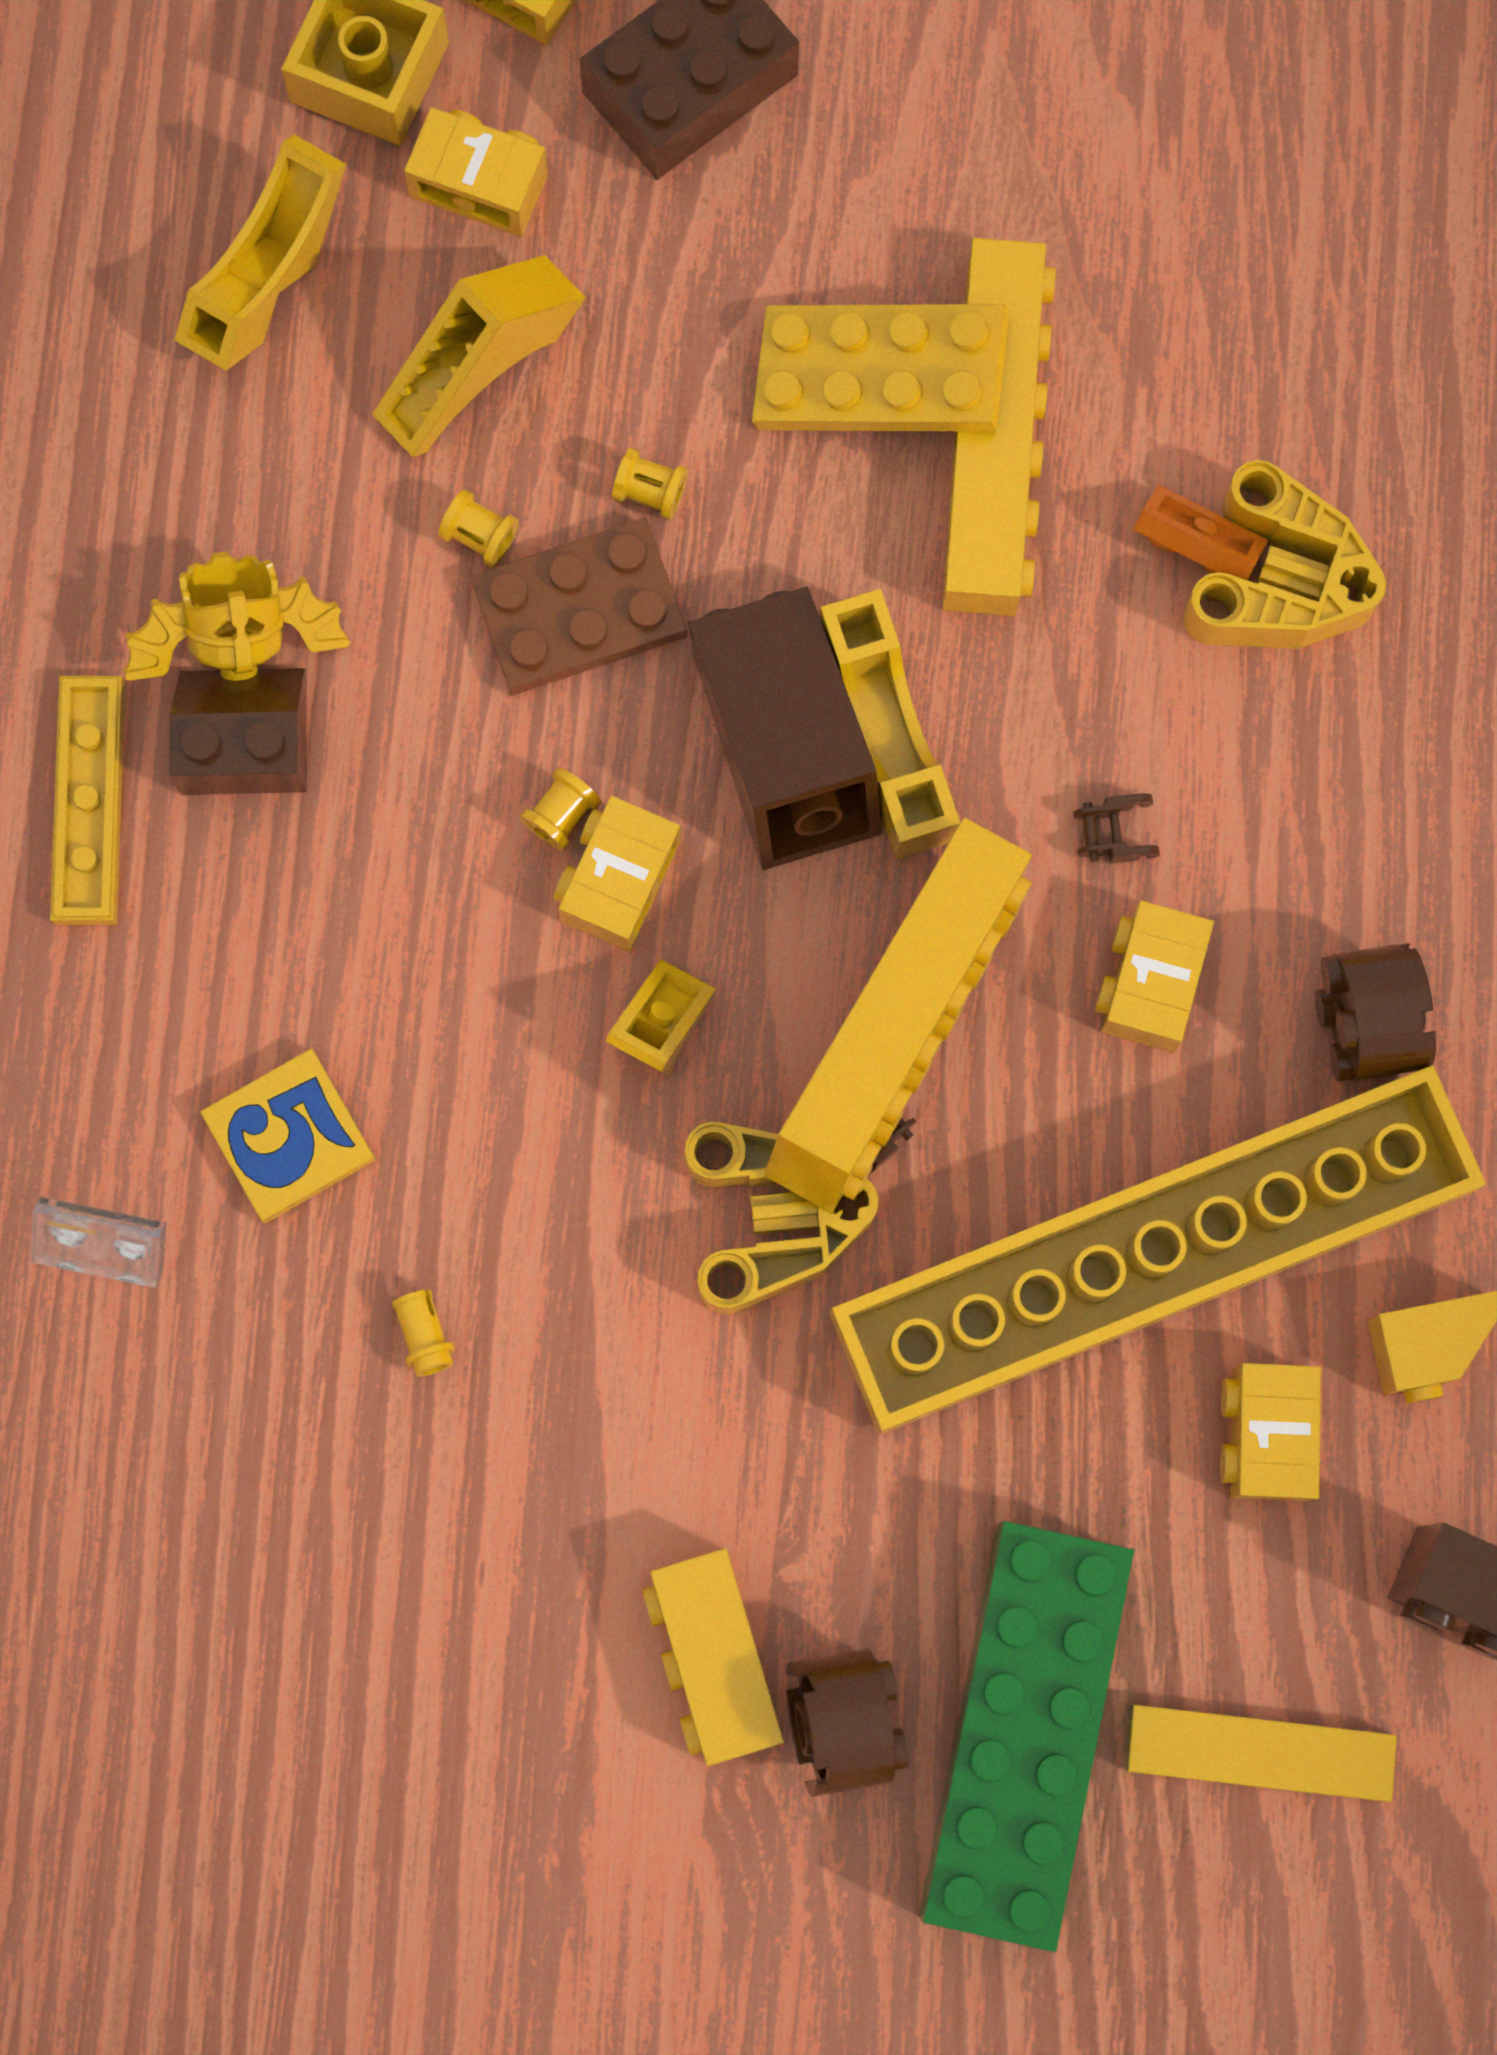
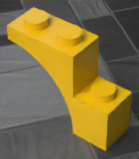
(278, 244)

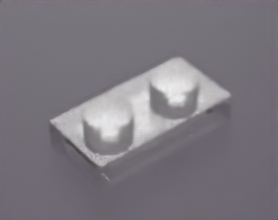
(97, 1242)

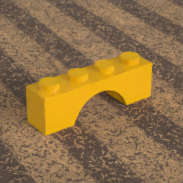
(910, 781)

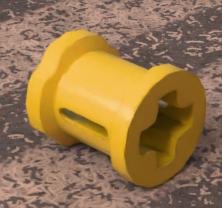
(664, 498)
(478, 528)
(560, 809)

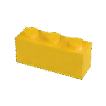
(712, 1658)

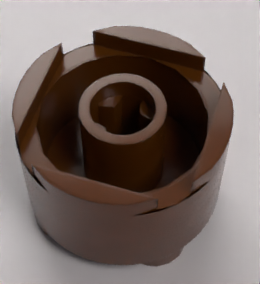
(1376, 1012)
(845, 1721)

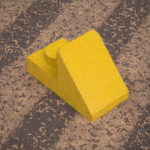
(661, 1017)

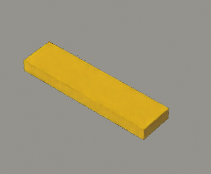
(87, 800)
(1261, 1753)

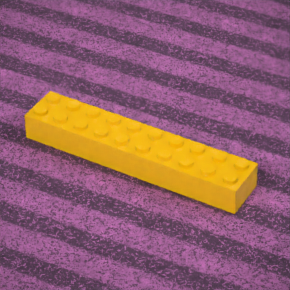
(1155, 1249)

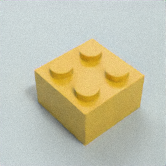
(367, 62)

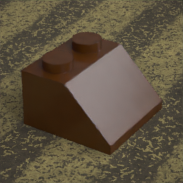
(239, 733)

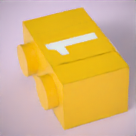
(477, 170)
(618, 872)
(1155, 975)
(1272, 1432)

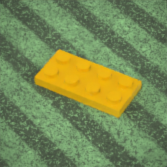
(881, 367)

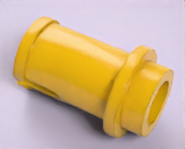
(423, 1333)

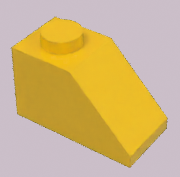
(1430, 1344)

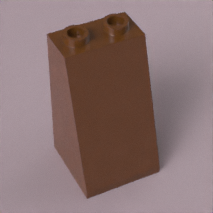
(787, 727)

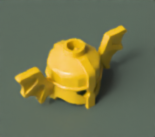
(231, 620)

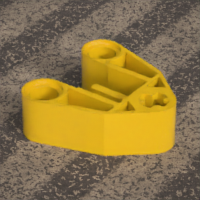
(1309, 554)
(775, 1265)

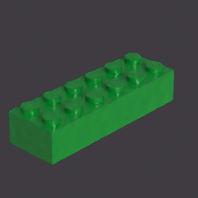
(1026, 1736)

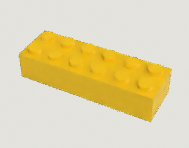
(901, 1018)

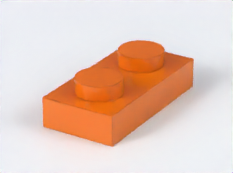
(1199, 534)

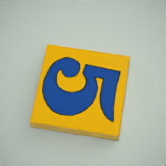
(288, 1136)

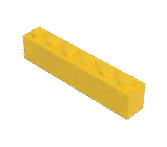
(993, 469)

